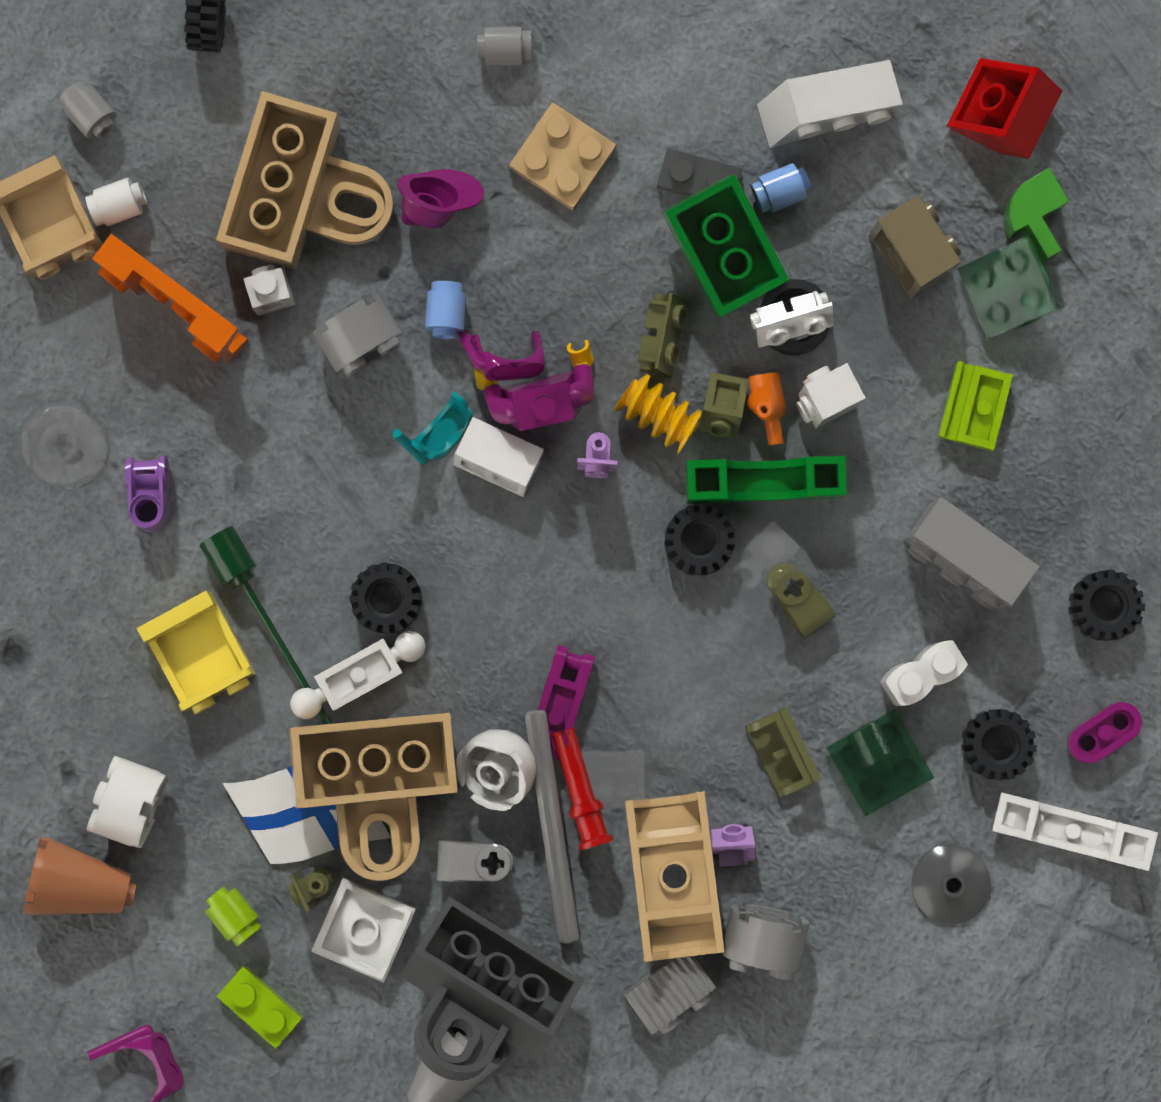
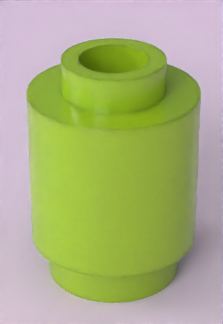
(232, 915)

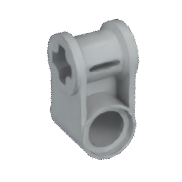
(465, 861)

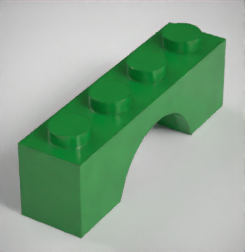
(765, 480)

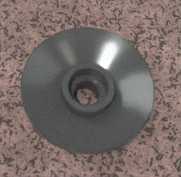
(930, 882)

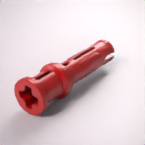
(585, 808)

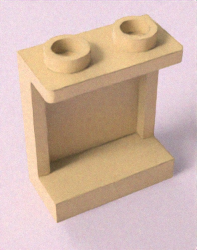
(46, 218)

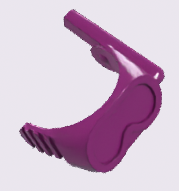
(503, 369)
(156, 1048)

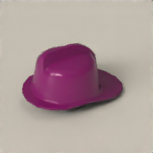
(436, 195)

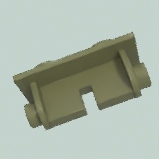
(662, 351)
(307, 888)

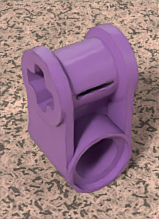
(147, 484)

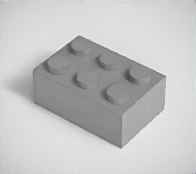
(970, 555)

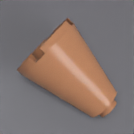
(75, 883)

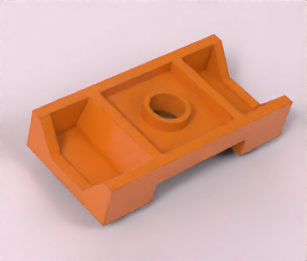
(129, 270)

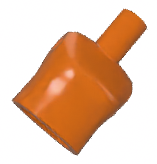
(768, 403)

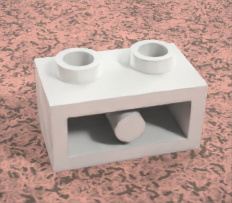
(829, 395)

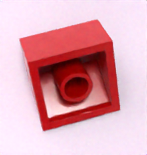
(1005, 107)

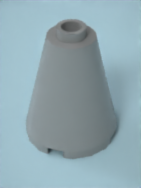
(433, 1088)

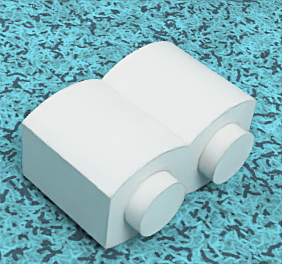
(932, 666)

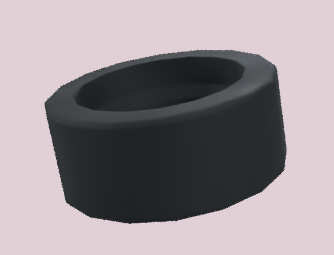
(795, 287)

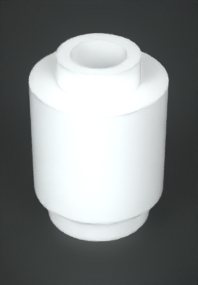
(116, 202)

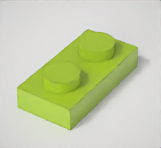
(260, 1006)

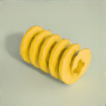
(659, 412)

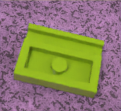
(975, 406)

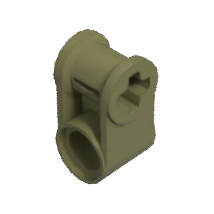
(801, 602)

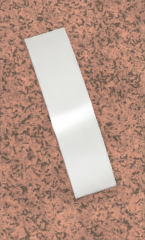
(1074, 831)

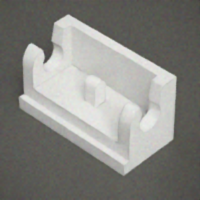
(498, 457)

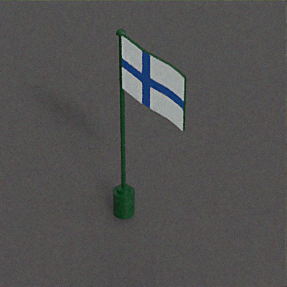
(269, 801)

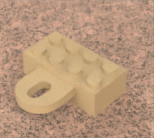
(292, 186)
(372, 776)

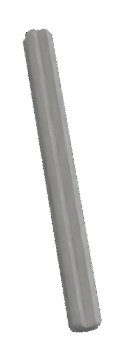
(552, 827)

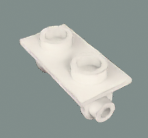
(810, 316)

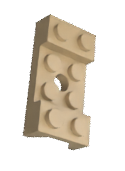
(683, 918)

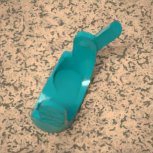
(441, 433)

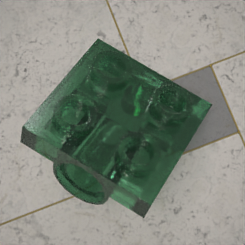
(1009, 288)
(879, 762)

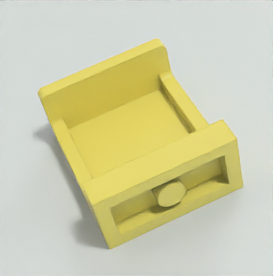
(198, 652)

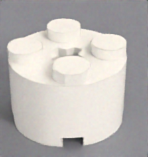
(127, 802)

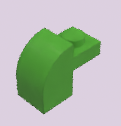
(1030, 206)

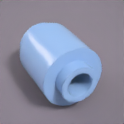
(780, 188)
(445, 309)

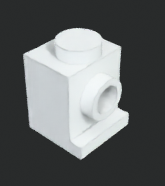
(269, 289)

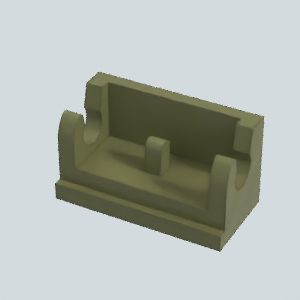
(783, 752)

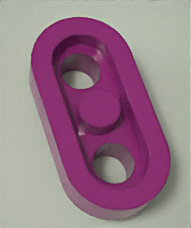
(1103, 733)

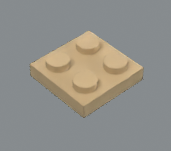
(562, 156)

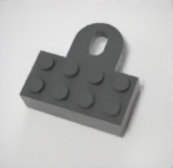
(486, 988)

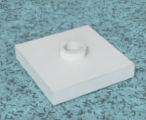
(363, 930)

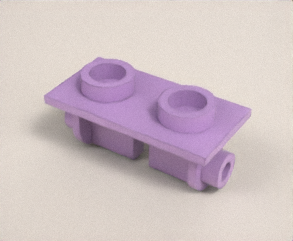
(597, 457)
(733, 844)

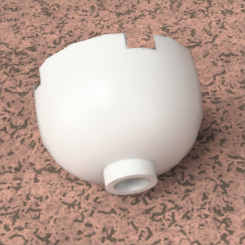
(496, 769)

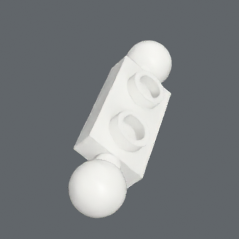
(357, 674)

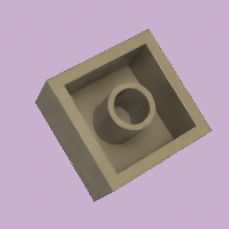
(915, 246)

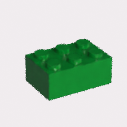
(725, 245)

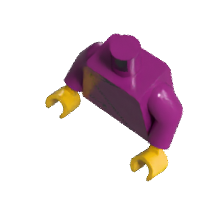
(542, 399)

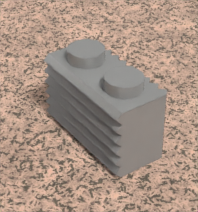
(670, 992)

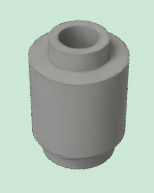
(505, 46)
(88, 110)

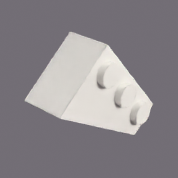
(829, 102)

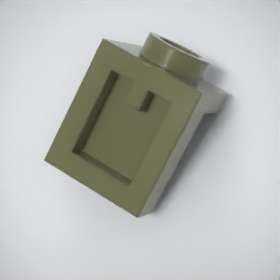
(724, 405)

